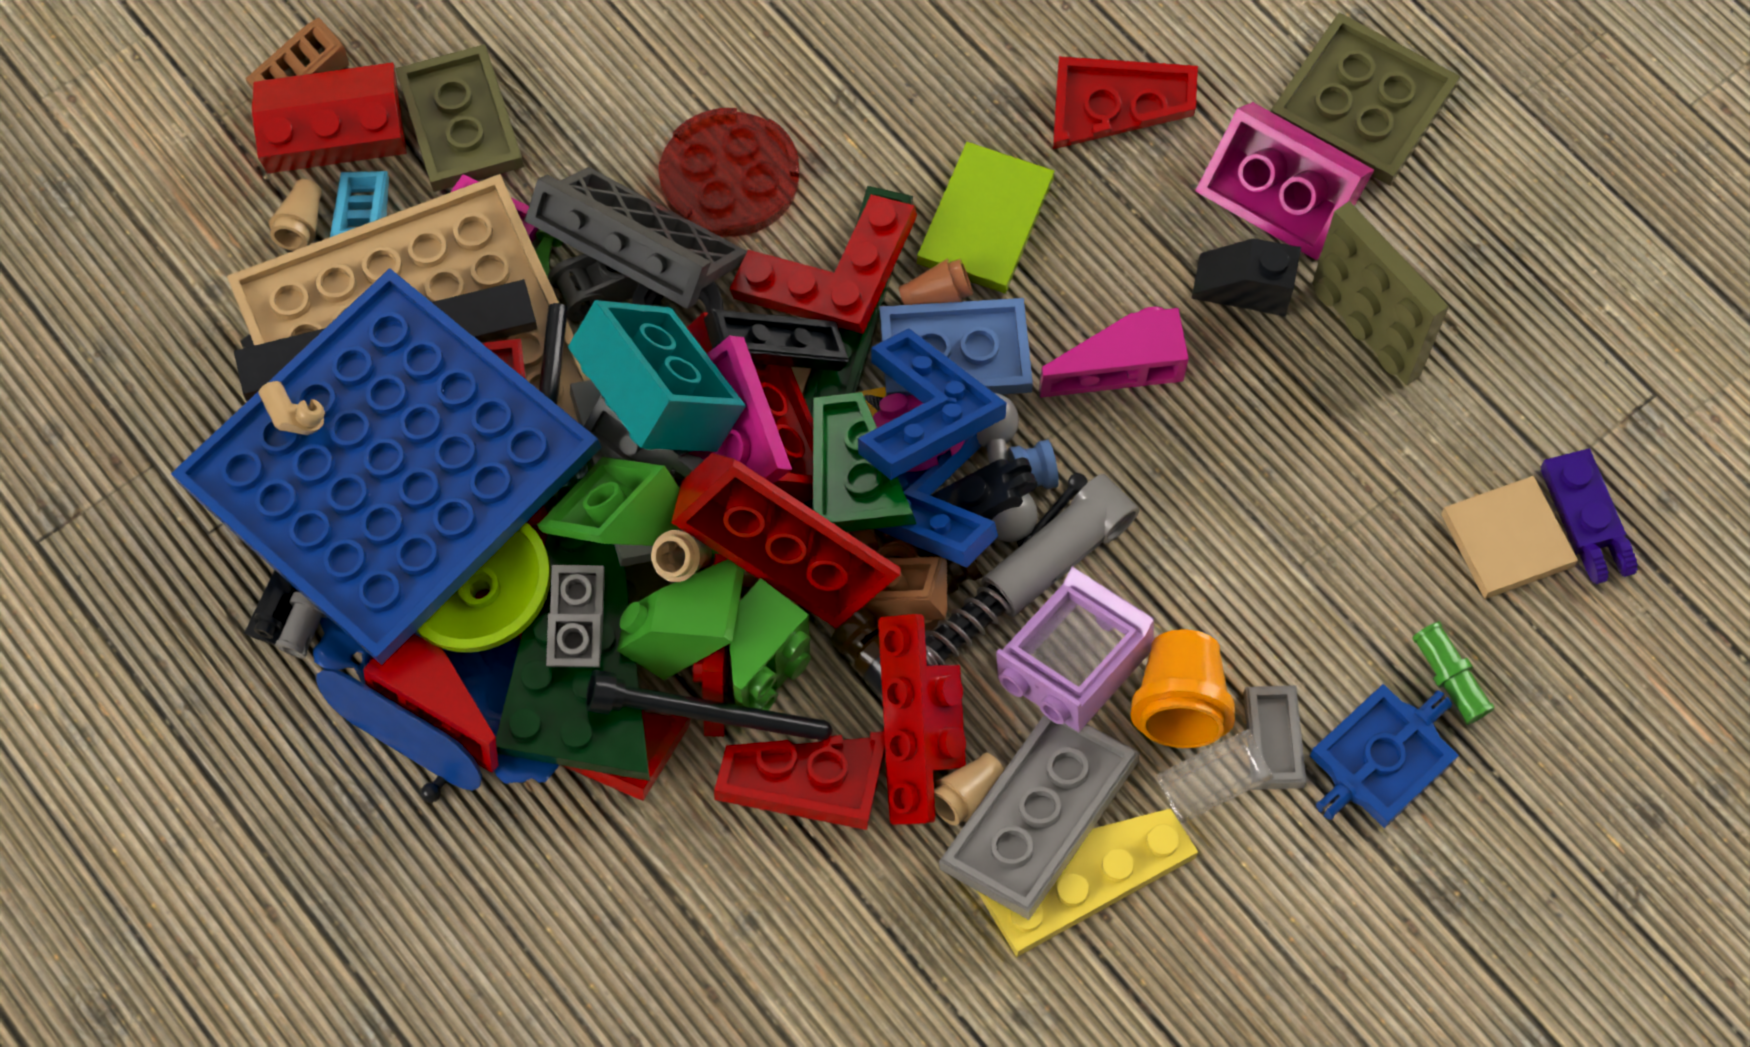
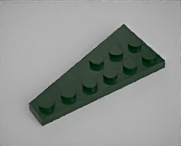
(546, 705)

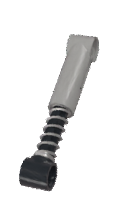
(1094, 517)

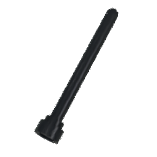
(609, 693)

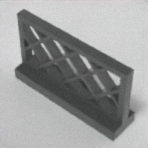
(632, 234)

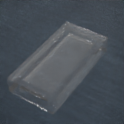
(1214, 776)

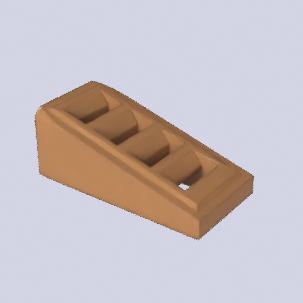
(302, 45)

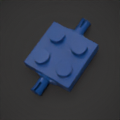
(1384, 755)

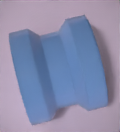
(1041, 461)

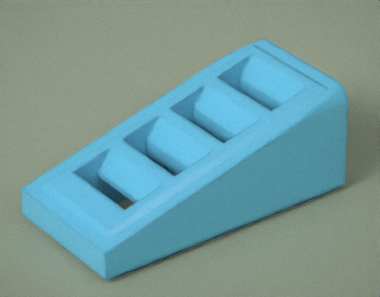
(346, 205)

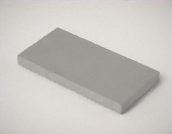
(1038, 814)

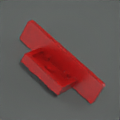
(919, 718)

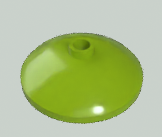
(518, 589)

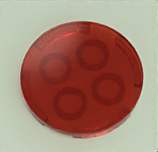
(729, 172)

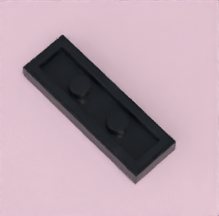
(781, 339)

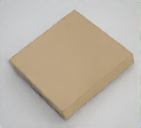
(1509, 537)

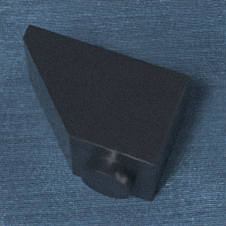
(1248, 275)

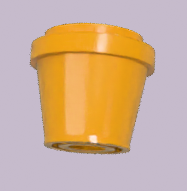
(1183, 692)

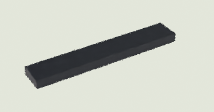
(482, 313)

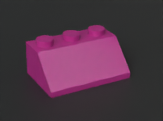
(1281, 178)

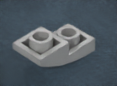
(576, 616)

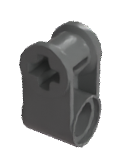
(593, 281)

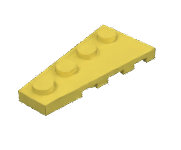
(1104, 870)

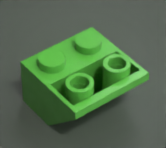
(767, 645)

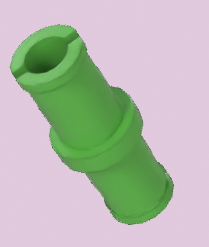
(1453, 673)

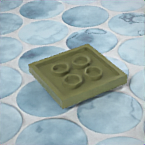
(1366, 96)
(1378, 294)

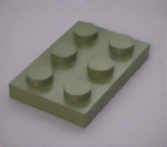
(459, 117)

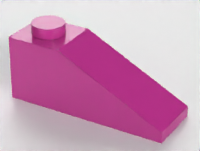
(1130, 353)

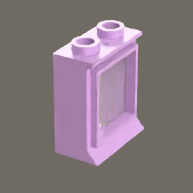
(1076, 651)

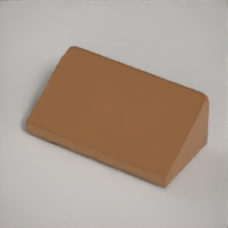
(916, 591)

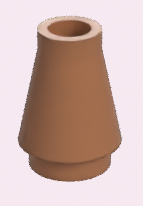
(940, 284)

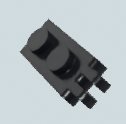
(991, 488)

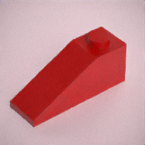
(429, 686)

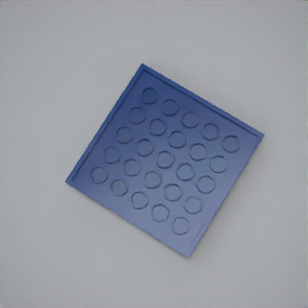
(410, 480)

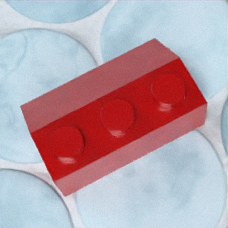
(328, 118)

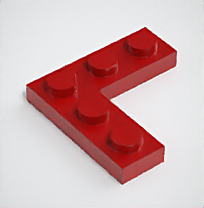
(837, 296)

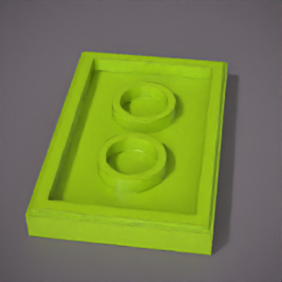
(986, 215)

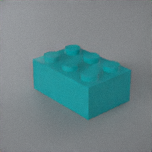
(655, 377)

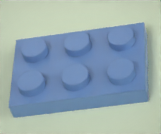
(978, 336)

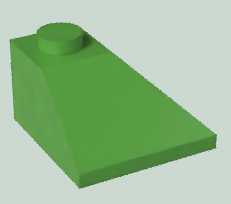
(617, 504)
(683, 620)

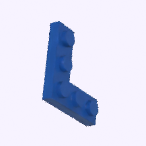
(951, 412)
(940, 525)

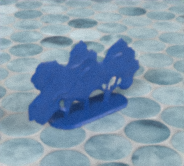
(483, 674)

